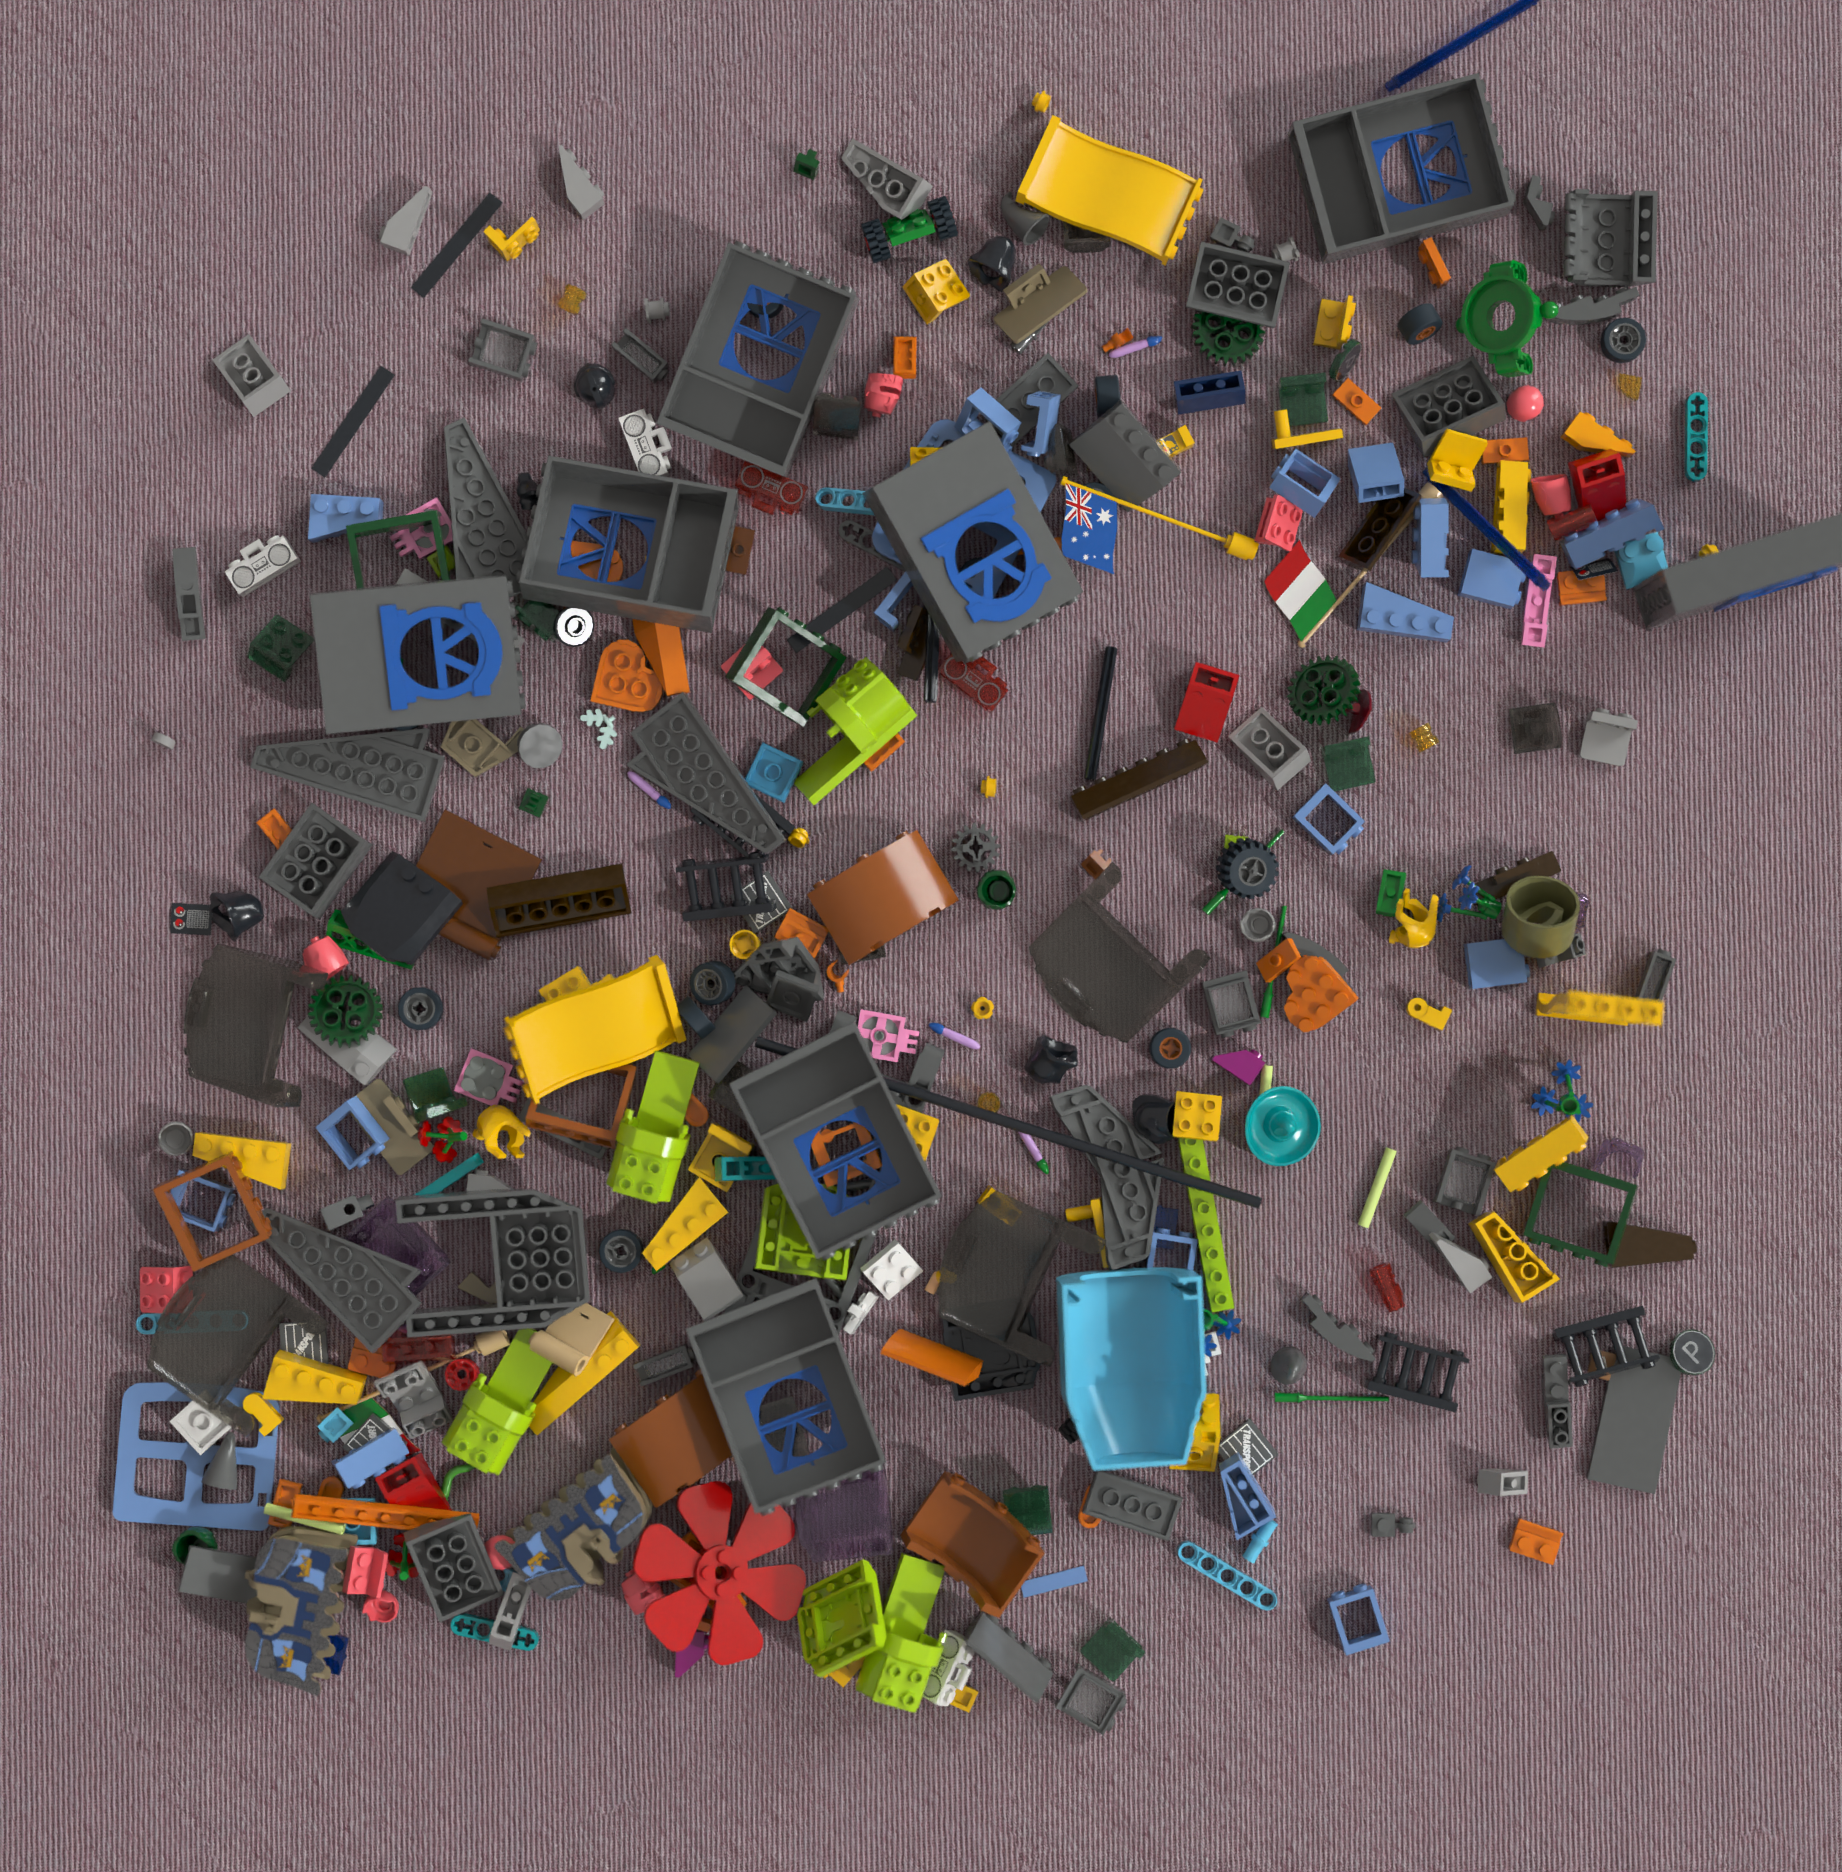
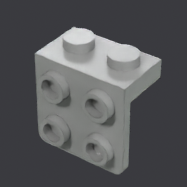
(1607, 737)

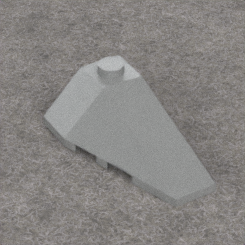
(889, 183)
(360, 1061)

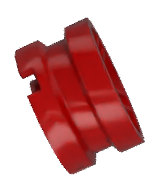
(454, 1380)

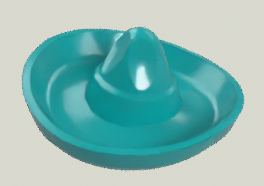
(1282, 1126)

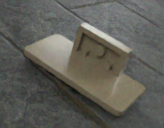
(1036, 300)
(403, 1147)

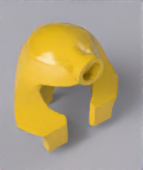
(1416, 931)
(493, 1121)

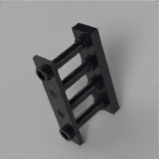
(782, 824)
(739, 906)
(1610, 1324)
(1423, 1393)

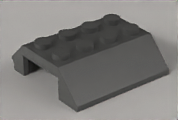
(1610, 238)

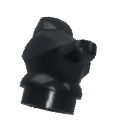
(526, 491)

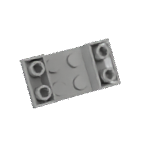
(416, 1399)

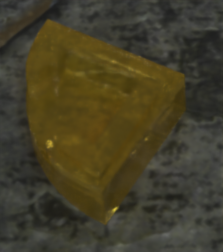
(1630, 385)

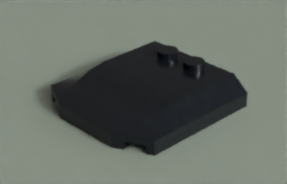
(399, 910)
(1001, 1369)

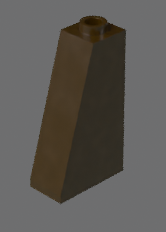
(1648, 1245)

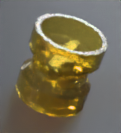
(572, 298)
(1424, 737)
(989, 1101)

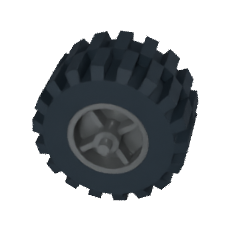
(1247, 868)

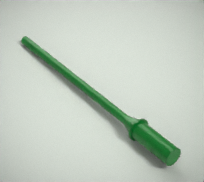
(1220, 896)
(1268, 994)
(1297, 1397)

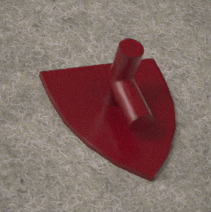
(1360, 711)

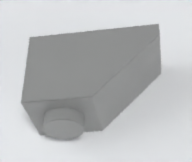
(1502, 1481)

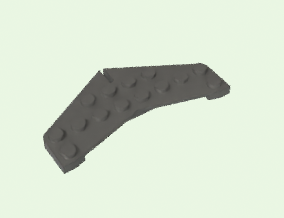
(1126, 1193)

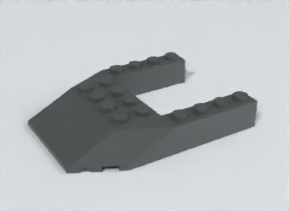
(535, 1258)

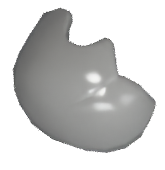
(1257, 925)
(175, 1138)

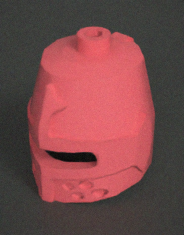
(882, 393)
(1552, 494)
(325, 956)
(639, 1592)

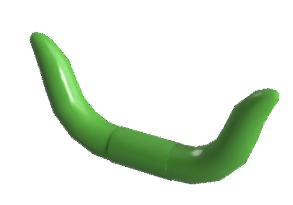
(447, 1482)

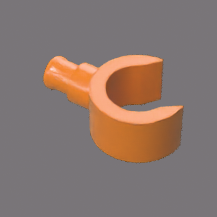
(1118, 340)
(839, 980)

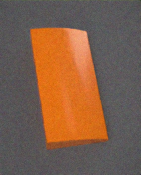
(932, 1357)

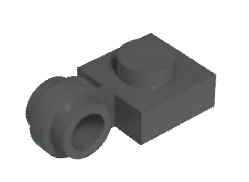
(1227, 233)
(1384, 1524)

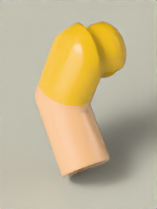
(933, 1283)

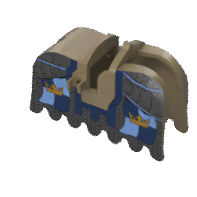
(562, 1546)
(295, 1604)

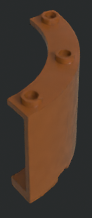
(882, 896)
(674, 1442)
(974, 1541)

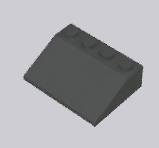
(1237, 284)
(1451, 399)
(1125, 455)
(315, 861)
(453, 1565)
(1009, 1655)

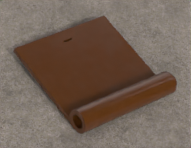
(467, 868)

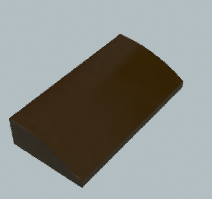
(1378, 530)

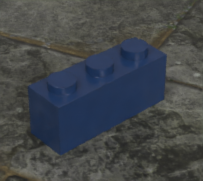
(1209, 392)

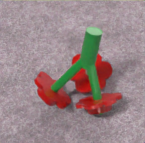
(448, 1130)
(401, 1562)

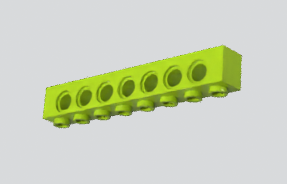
(1206, 1227)

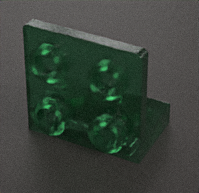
(1303, 398)
(541, 616)
(279, 647)
(1348, 764)
(431, 1095)
(1030, 1508)
(1112, 1649)

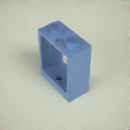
(992, 410)
(1311, 473)
(1353, 831)
(339, 1143)
(227, 1201)
(1183, 1237)
(1366, 1641)

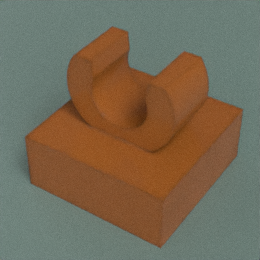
(1095, 864)

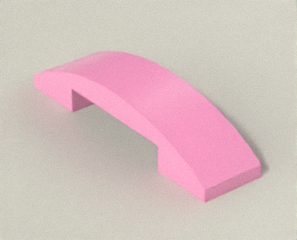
(1537, 604)

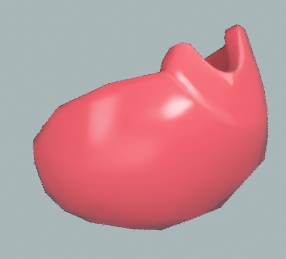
(1525, 403)
(497, 1560)
(381, 1609)

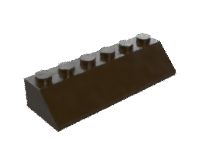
(1138, 780)
(558, 900)

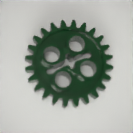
(1237, 347)
(1305, 690)
(367, 1013)

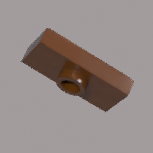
(740, 550)

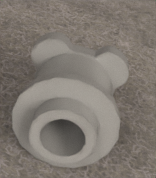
(1286, 251)
(656, 309)

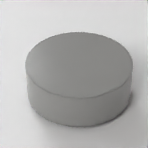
(163, 740)

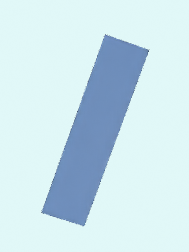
(1054, 1581)

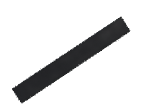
(456, 245)
(352, 421)
(844, 607)

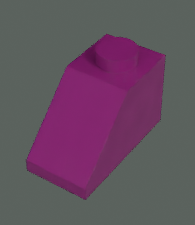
(1241, 1064)
(692, 1653)

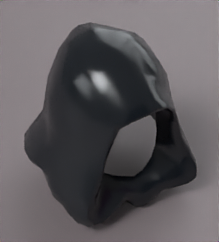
(997, 254)
(242, 912)
(1050, 1060)

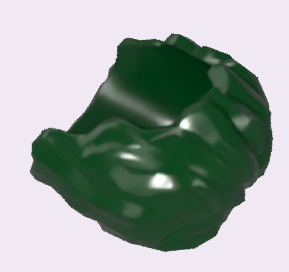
(996, 889)
(192, 1536)

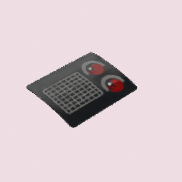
(1595, 569)
(190, 919)

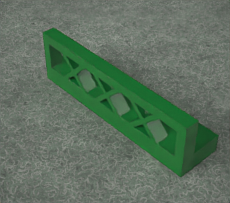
(338, 924)

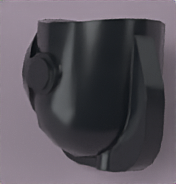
(595, 385)
(1154, 1117)

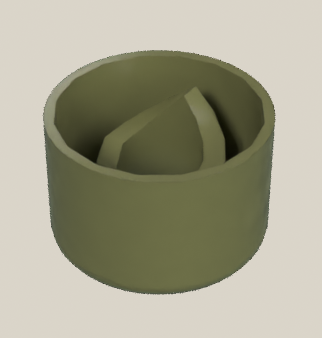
(1543, 902)

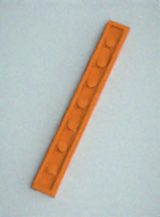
(368, 1513)

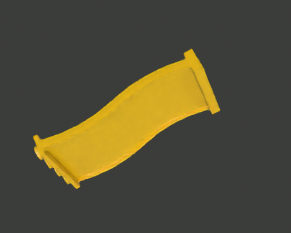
(1109, 190)
(1599, 1008)
(594, 1029)

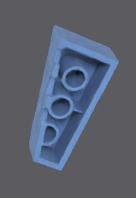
(1611, 532)
(1399, 616)

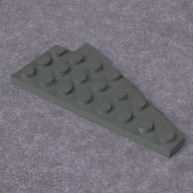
(693, 766)
(374, 769)
(352, 1280)

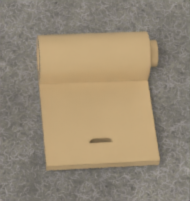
(572, 1338)

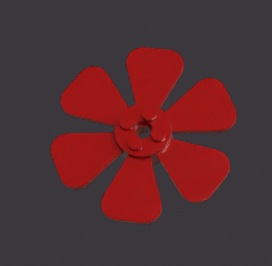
(666, 1557)

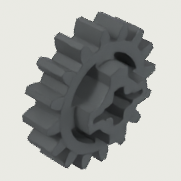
(986, 846)

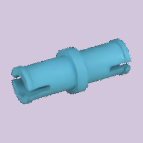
(1259, 1541)

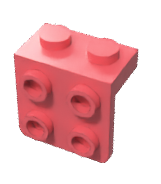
(160, 1285)

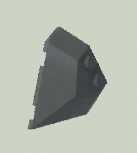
(784, 955)

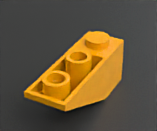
(1591, 437)

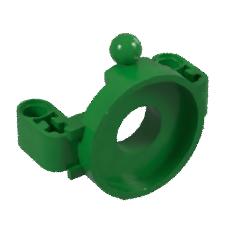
(1502, 284)

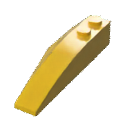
(565, 1389)

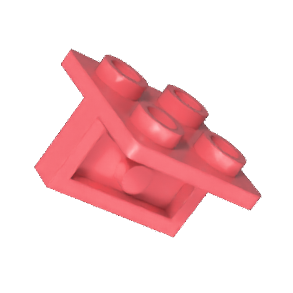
(1278, 523)
(761, 670)
(365, 1571)

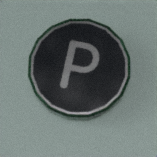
(1344, 362)
(1692, 1352)

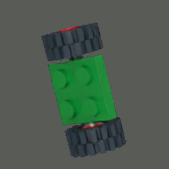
(910, 228)

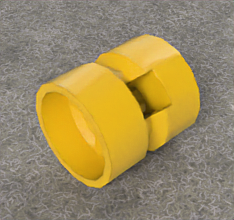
(744, 943)

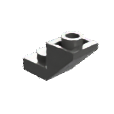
(1539, 210)
(1575, 950)
(1426, 1222)

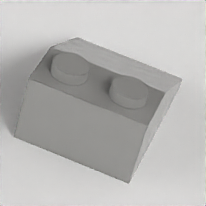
(251, 375)
(1270, 748)
(706, 1279)

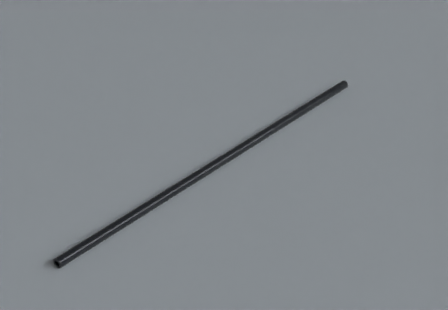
(1048, 1135)

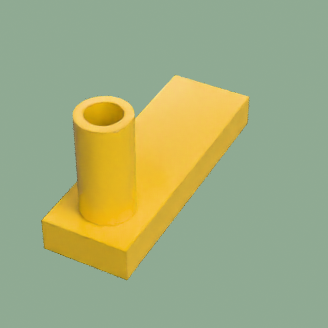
(1285, 439)
(1094, 1211)

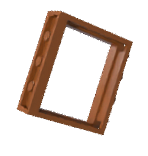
(582, 1131)
(180, 1227)

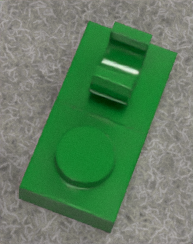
(1390, 892)

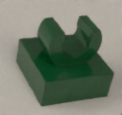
(807, 164)
(534, 803)

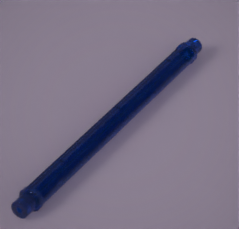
(1458, 43)
(1491, 533)

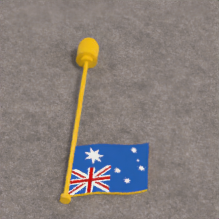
(1092, 528)

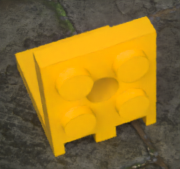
(718, 1142)
(1206, 1437)

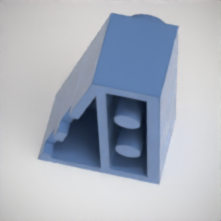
(332, 513)
(1431, 537)
(371, 1458)
(1245, 1498)

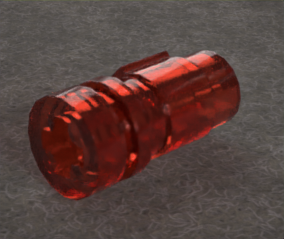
(1573, 521)
(1388, 1288)

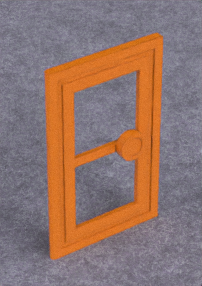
(820, 1152)

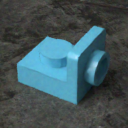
(334, 1426)

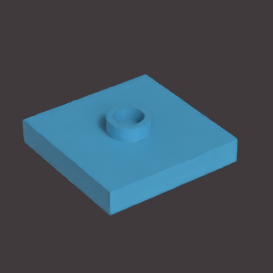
(773, 772)

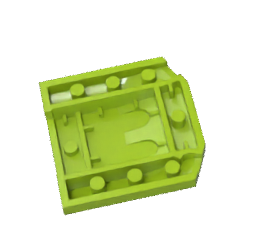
(784, 1246)
(841, 1619)

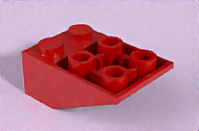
(1599, 482)
(1206, 702)
(412, 1485)

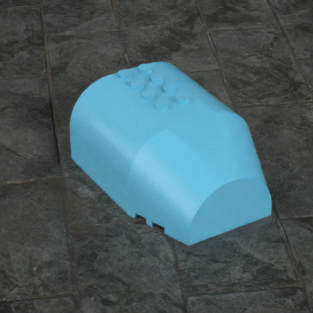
(1132, 1363)

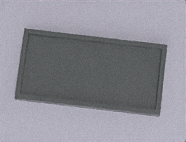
(1634, 1424)

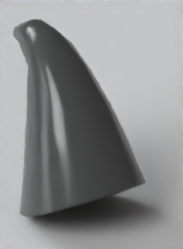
(1025, 223)
(1288, 1365)
(223, 1467)

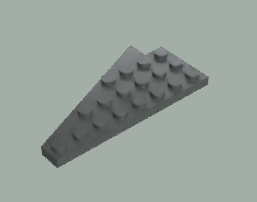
(483, 522)

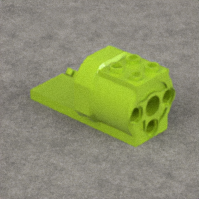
(868, 715)
(655, 1141)
(498, 1412)
(903, 1665)

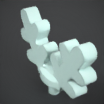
(599, 718)

